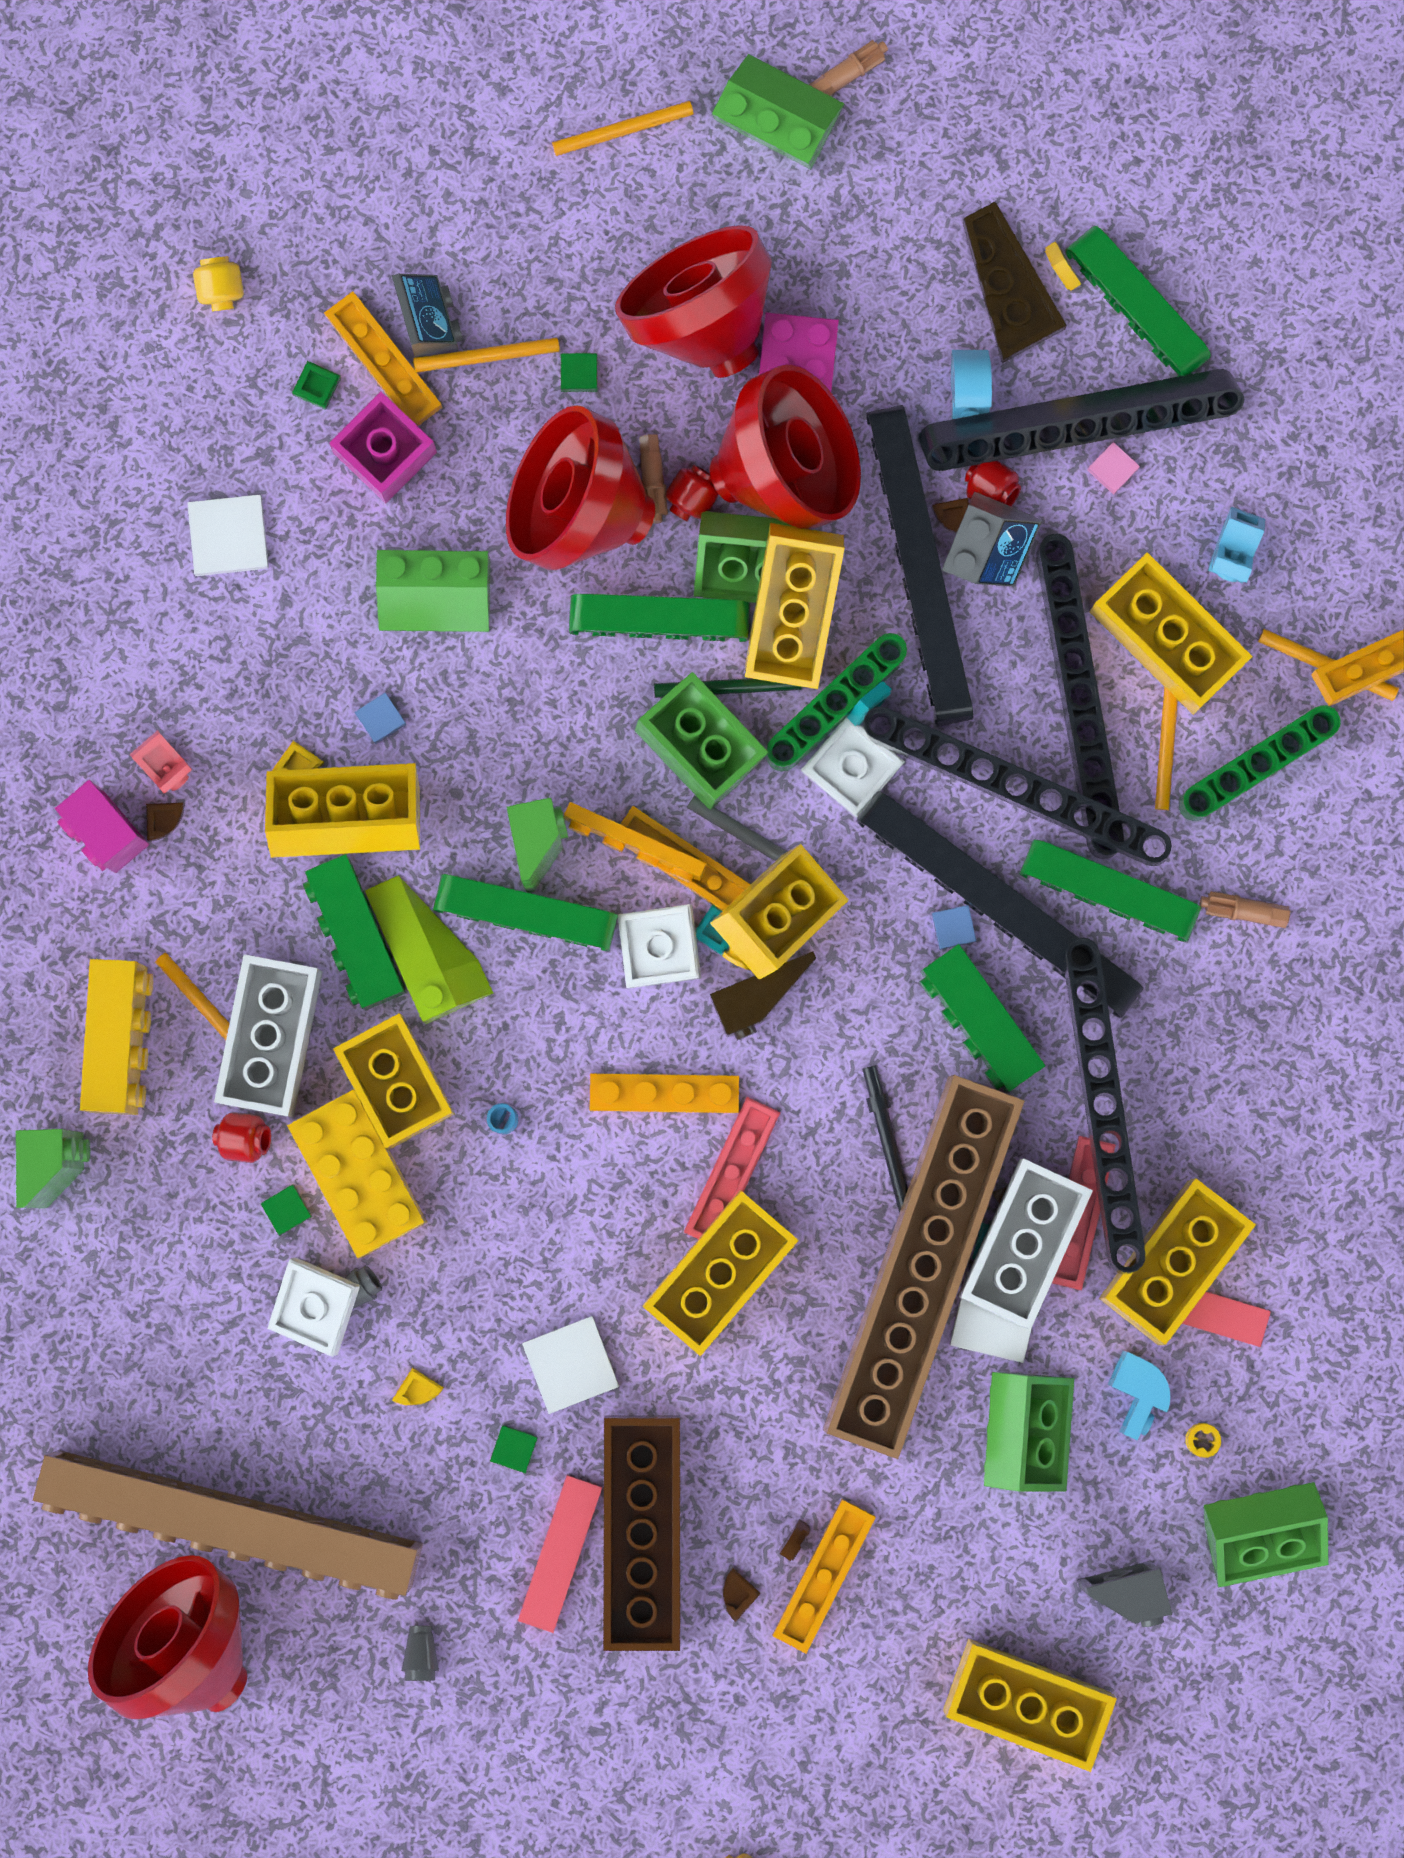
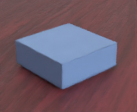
(380, 718)
(953, 927)

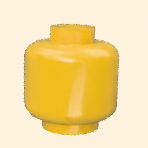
(218, 283)

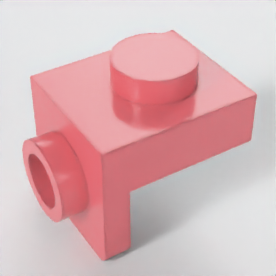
(161, 763)

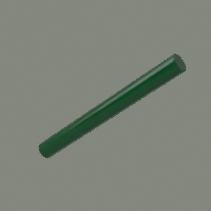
(730, 686)

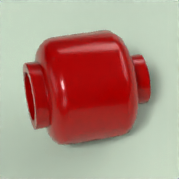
(993, 481)
(691, 493)
(242, 1137)

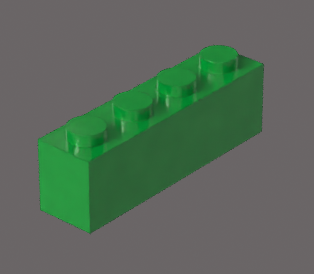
(354, 932)
(982, 1019)

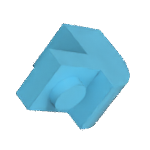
(970, 383)
(1237, 546)
(1147, 1387)

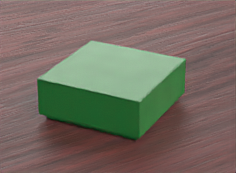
(578, 372)
(316, 385)
(286, 1210)
(513, 1449)

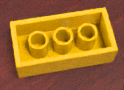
(794, 605)
(1170, 633)
(342, 810)
(115, 1037)
(357, 1174)
(1181, 1261)
(720, 1273)
(1029, 1705)

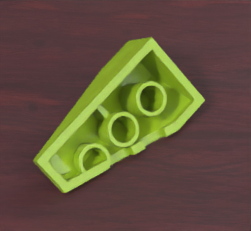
(430, 957)

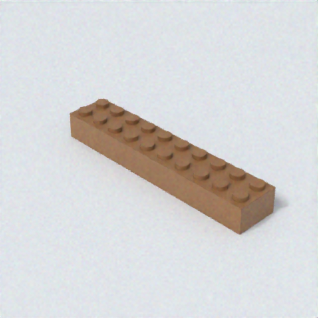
(923, 1266)
(228, 1523)

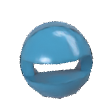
(496, 1116)

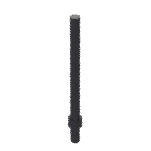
(879, 1104)

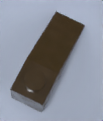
(751, 1000)

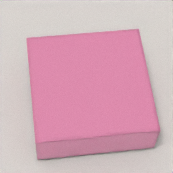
(1113, 468)

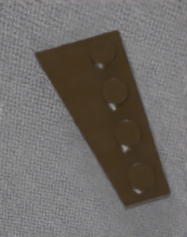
(1011, 288)

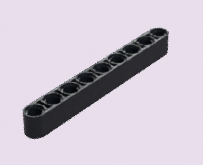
(1080, 419)
(921, 565)
(1081, 678)
(1030, 799)
(990, 896)
(1110, 1087)

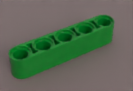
(1139, 302)
(659, 616)
(844, 686)
(1274, 754)
(1110, 888)
(525, 911)

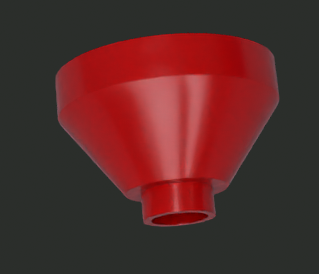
(702, 300)
(789, 451)
(576, 493)
(171, 1643)

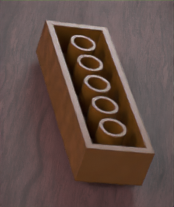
(641, 1533)

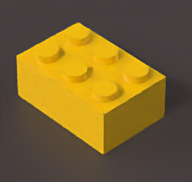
(779, 911)
(394, 1081)

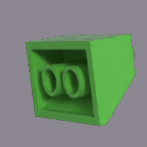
(777, 111)
(731, 555)
(433, 590)
(700, 740)
(536, 838)
(47, 1164)
(1028, 1432)
(1267, 1534)

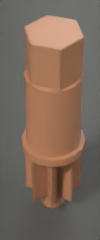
(851, 68)
(653, 474)
(1245, 909)

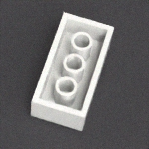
(268, 1036)
(1025, 1243)

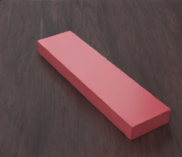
(733, 1164)
(1076, 1258)
(1229, 1318)
(560, 1553)

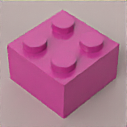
(800, 342)
(383, 447)
(97, 822)

